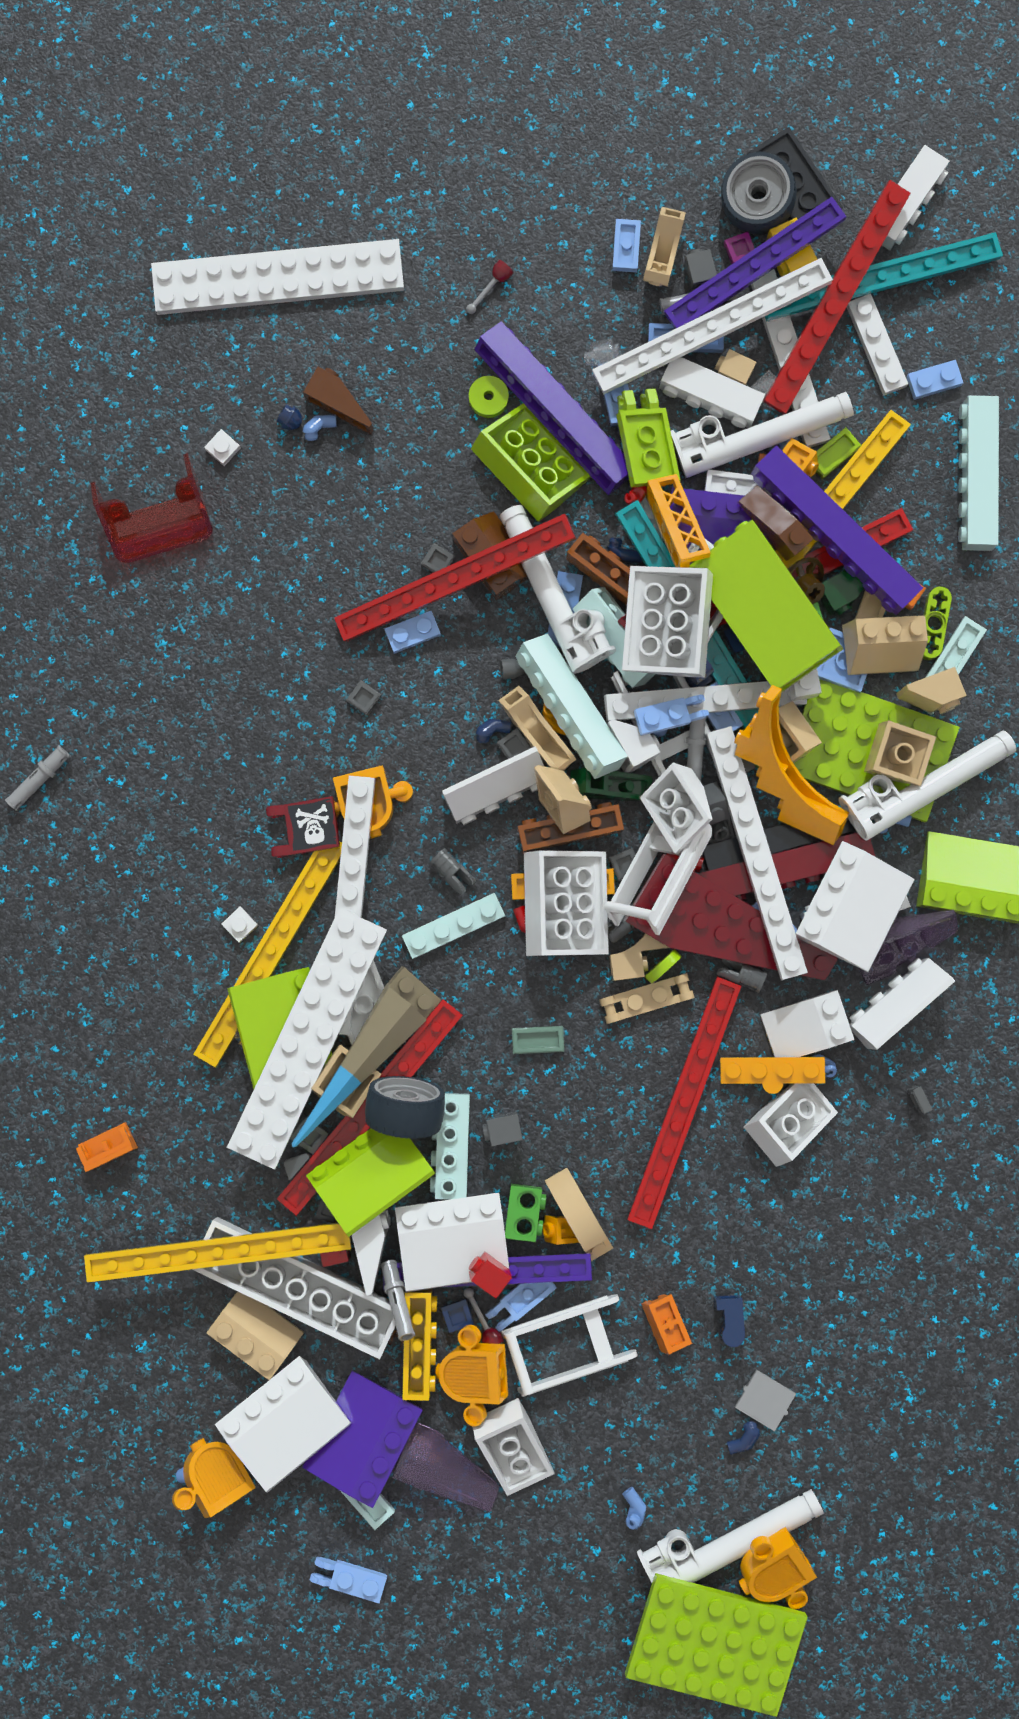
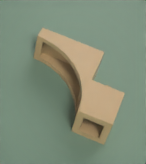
(631, 963)

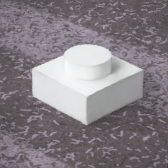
(222, 447)
(239, 924)

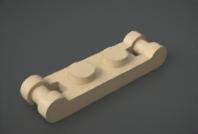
(646, 998)

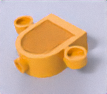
(383, 796)
(474, 1374)
(213, 1478)
(776, 1570)

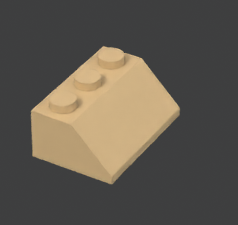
(884, 644)
(255, 1334)

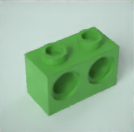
(517, 1212)

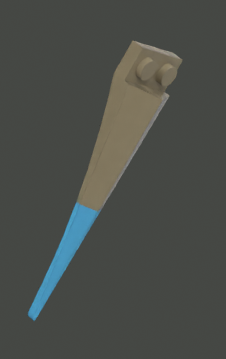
(393, 1019)

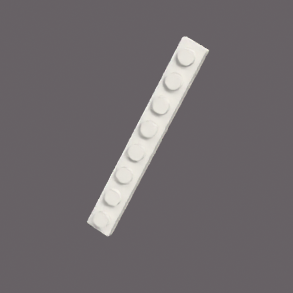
(782, 340)
(717, 699)

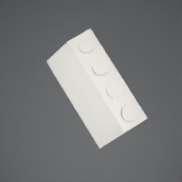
(493, 787)
(899, 1003)

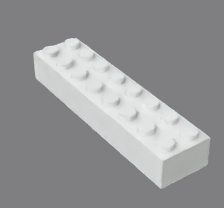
(308, 1295)

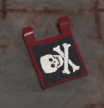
(309, 826)

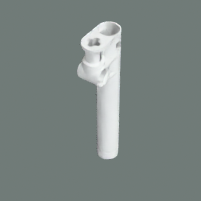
(718, 449)
(579, 643)
(894, 805)
(695, 1565)

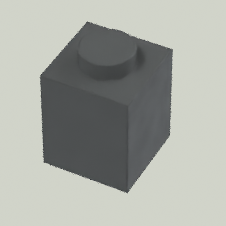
(699, 267)

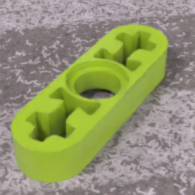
(943, 617)

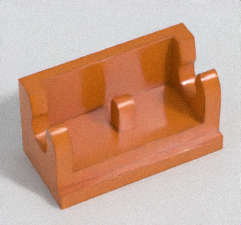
(106, 1147)
(666, 1324)

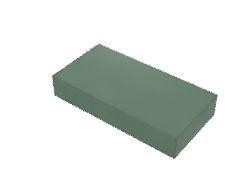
(538, 1040)

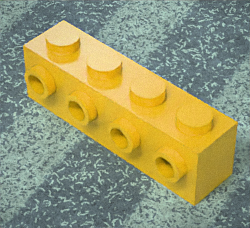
(417, 1350)

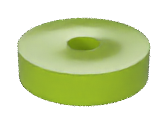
(484, 386)
(664, 965)

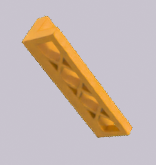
(669, 527)

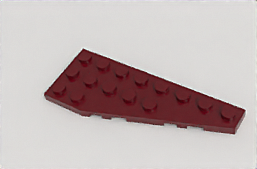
(717, 924)

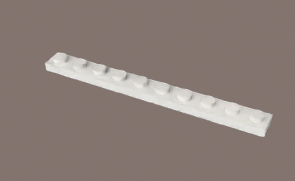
(712, 326)
(355, 853)
(756, 854)

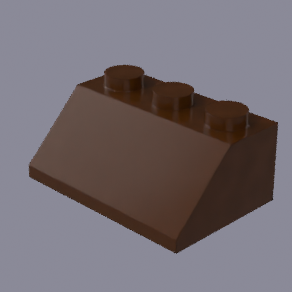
(484, 533)

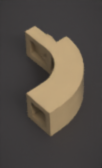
(664, 247)
(578, 1214)

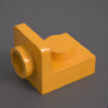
(802, 456)
(558, 1231)

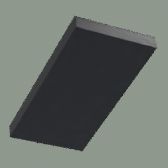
(810, 184)

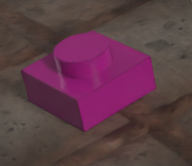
(738, 246)

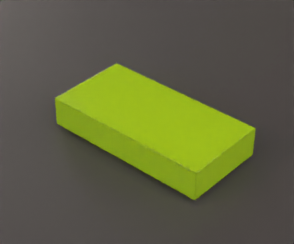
(836, 452)

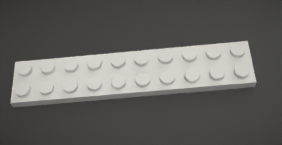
(277, 276)
(307, 1038)

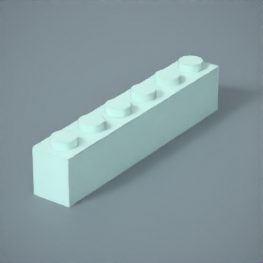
(979, 473)
(571, 706)

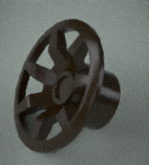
(810, 582)

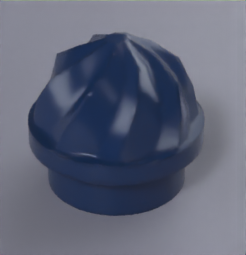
(289, 418)

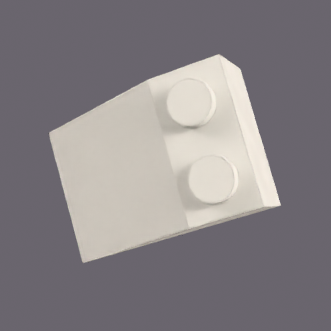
(678, 805)
(807, 1026)
(790, 1121)
(369, 1247)
(512, 1447)

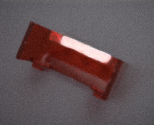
(158, 526)

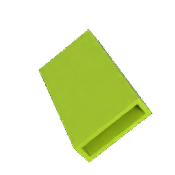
(767, 607)

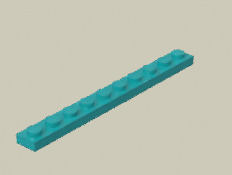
(910, 270)
(655, 554)

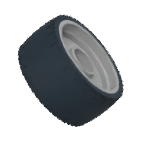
(755, 174)
(405, 1107)

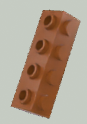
(600, 566)
(546, 834)

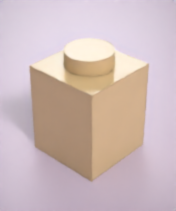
(735, 367)

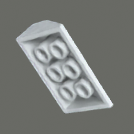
(667, 621)
(565, 903)
(854, 906)
(446, 1236)
(283, 1423)

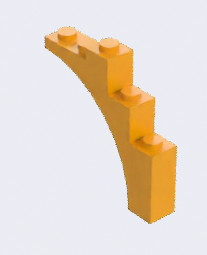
(799, 802)

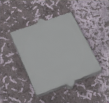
(765, 1400)

